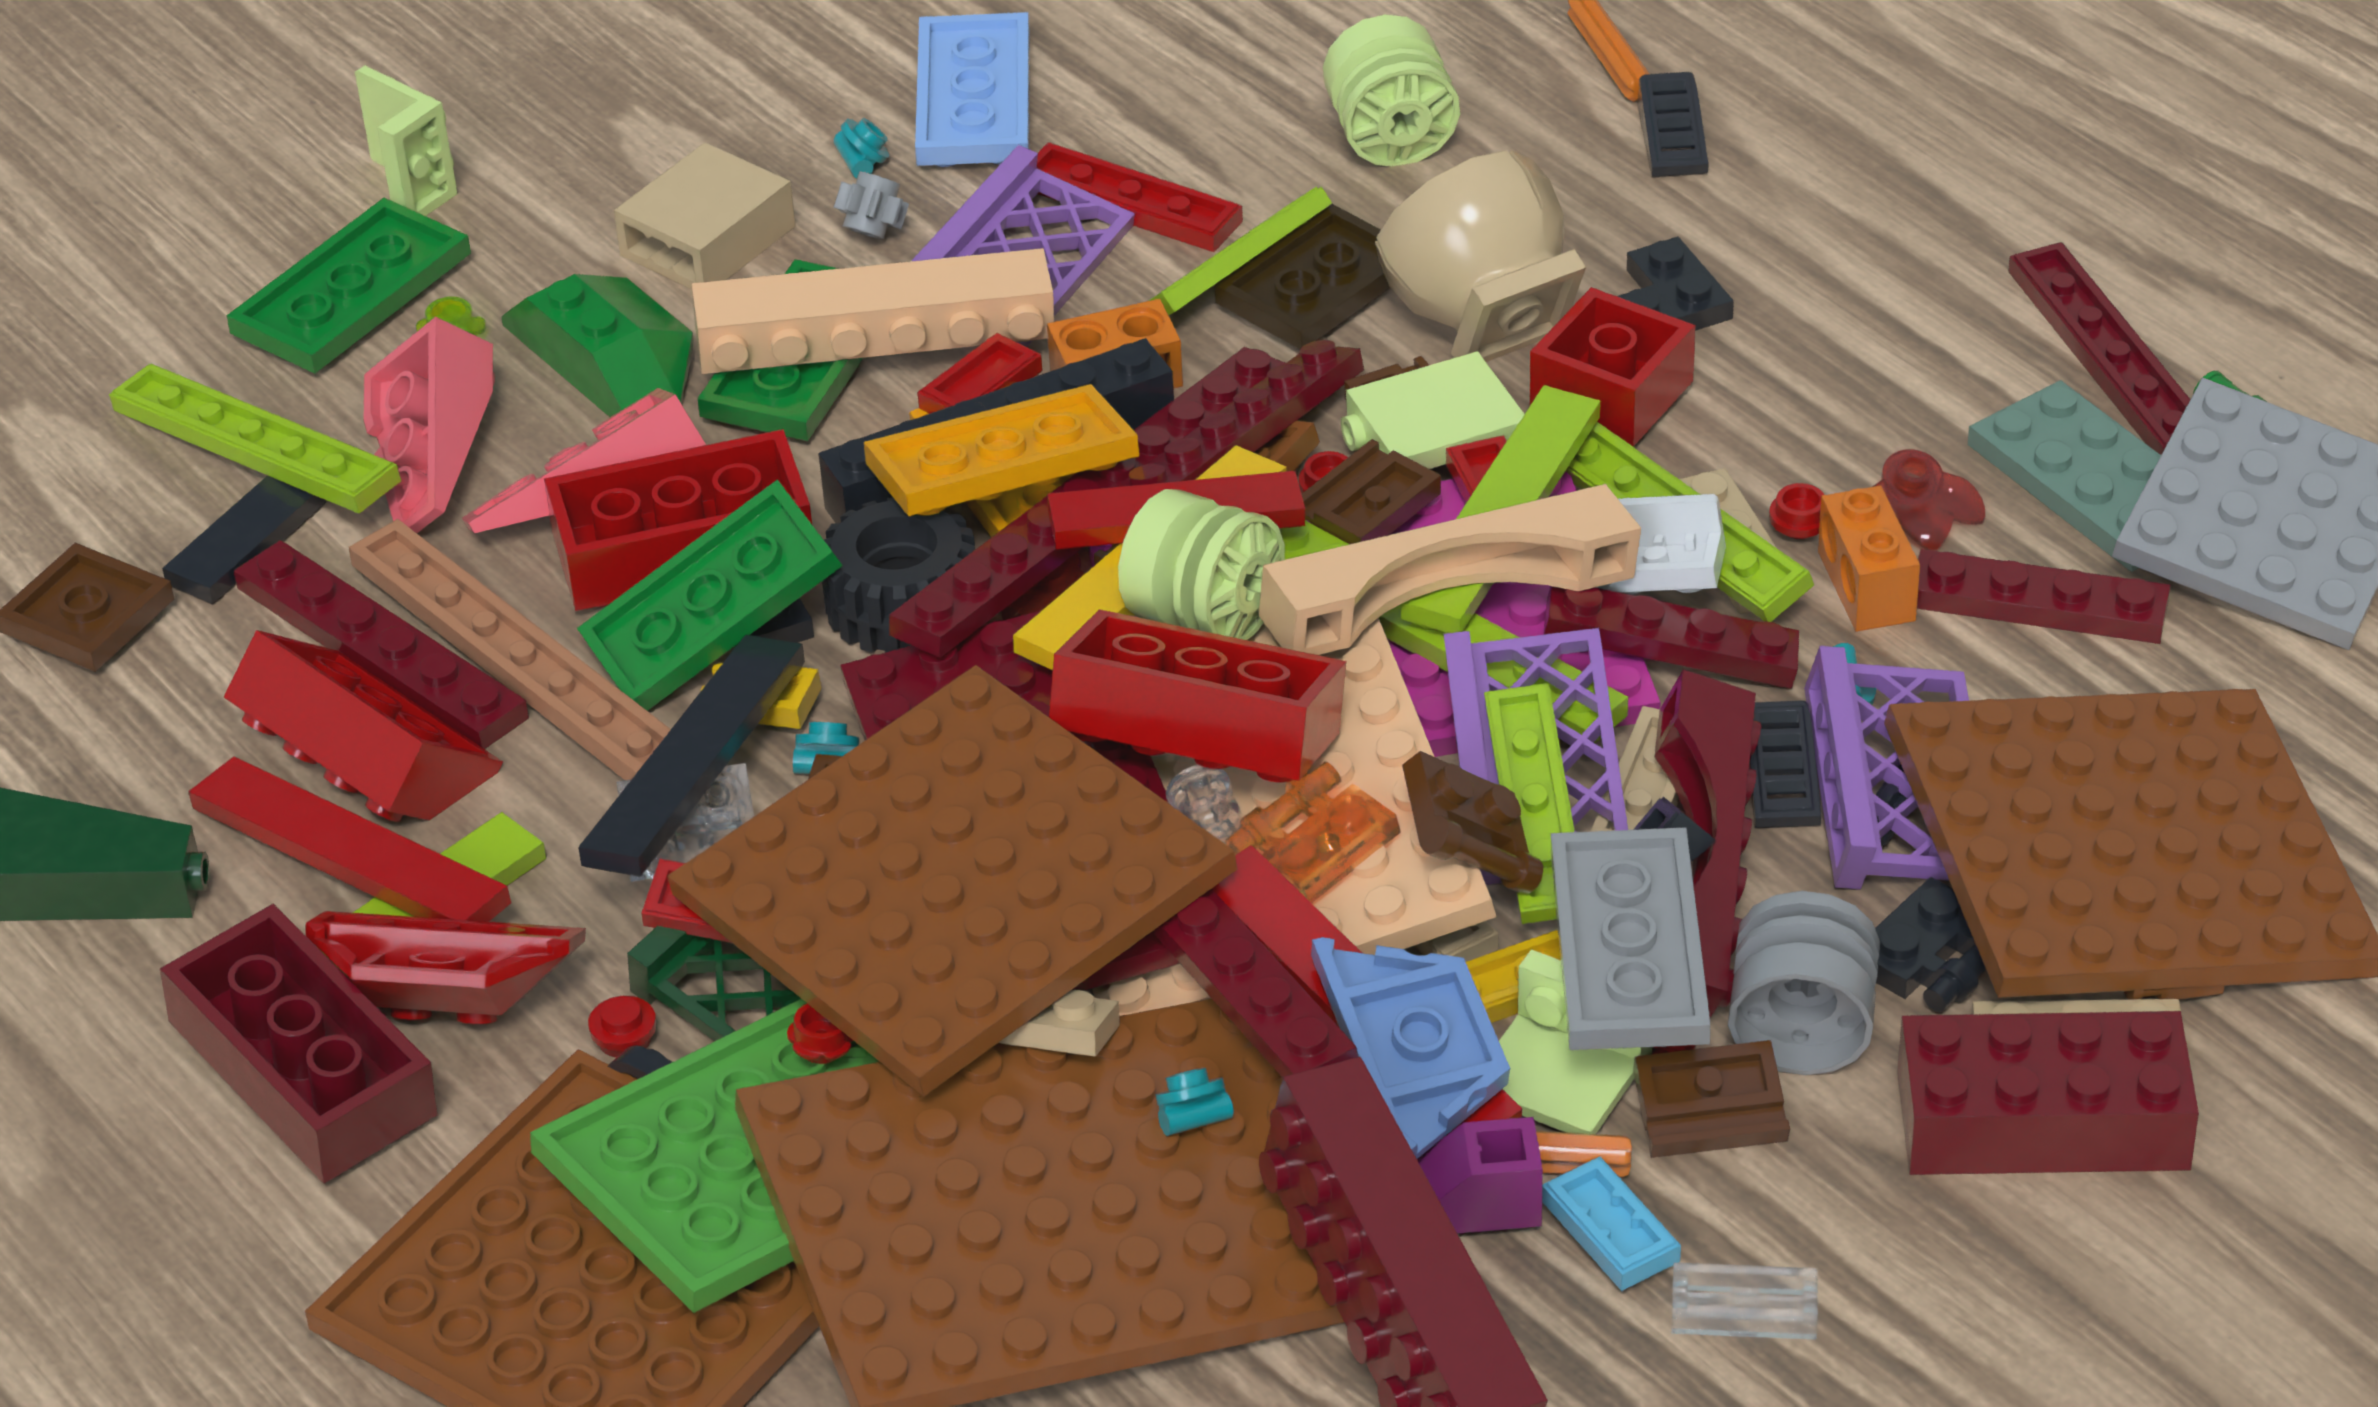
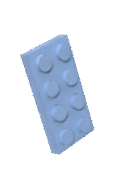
(972, 88)

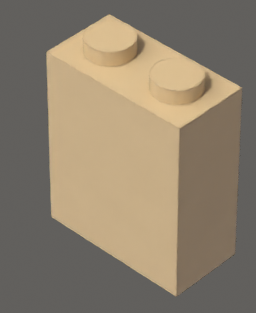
(705, 217)

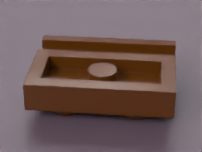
(1370, 494)
(1711, 1098)

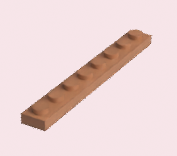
(510, 647)

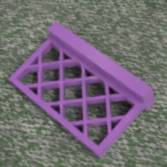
(1007, 202)
(1470, 680)
(1845, 763)

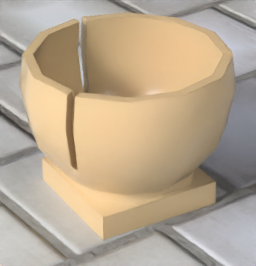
(1483, 254)

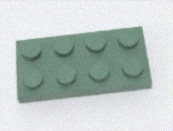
(2069, 460)

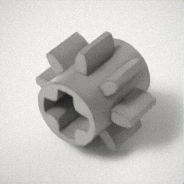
(871, 205)

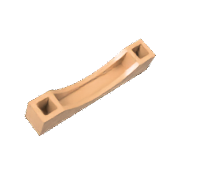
(1557, 541)

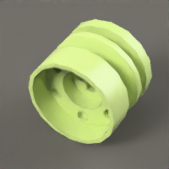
(1391, 90)
(1197, 563)

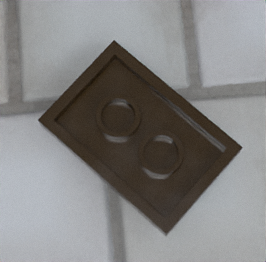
(1308, 278)

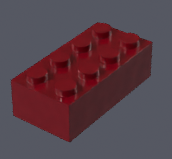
(299, 1042)
(2046, 1093)

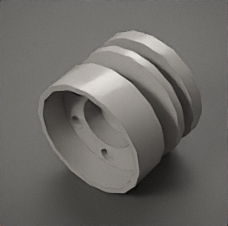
(1805, 981)

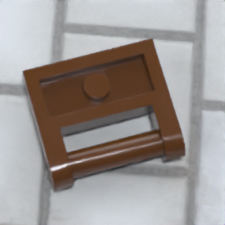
(1470, 821)

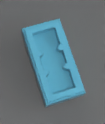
(1611, 1223)

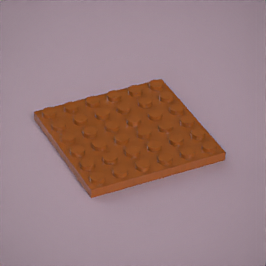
(2131, 842)
(951, 877)
(528, 1300)

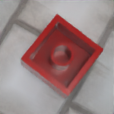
(1618, 355)

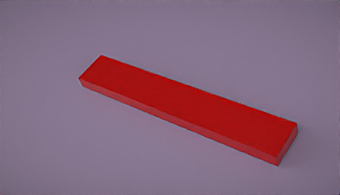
(346, 845)
(1286, 927)

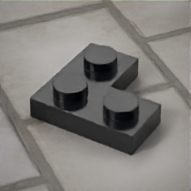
(1677, 284)

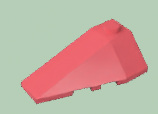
(425, 414)
(641, 430)

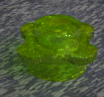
(456, 312)

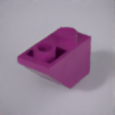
(1488, 1175)

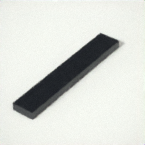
(691, 756)

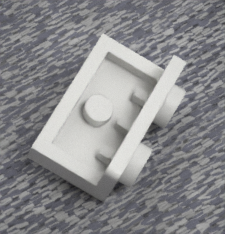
(1678, 544)

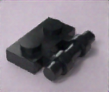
(1920, 940)

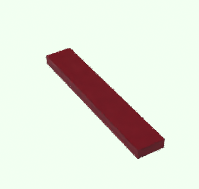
(2102, 341)

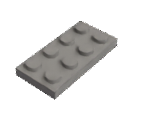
(1629, 939)

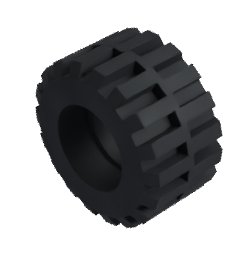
(886, 564)

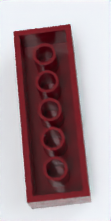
(1387, 1248)

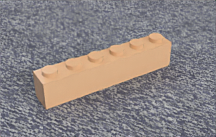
(871, 310)

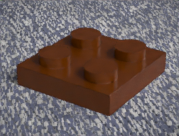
(85, 606)

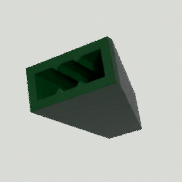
(94, 862)

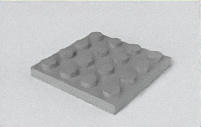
(2263, 514)

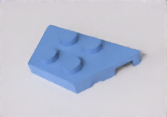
(1417, 1033)

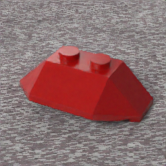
(440, 962)

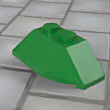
(605, 339)

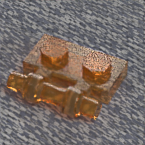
(1328, 843)

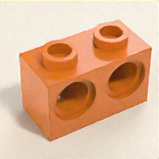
(1106, 330)
(1868, 558)

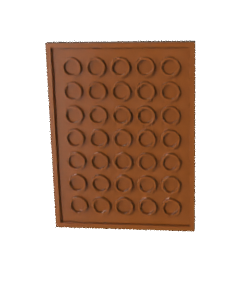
(1032, 1214)

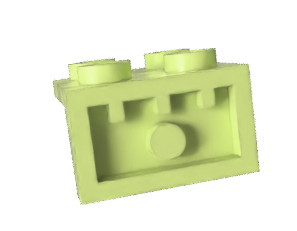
(408, 139)
(1548, 1080)

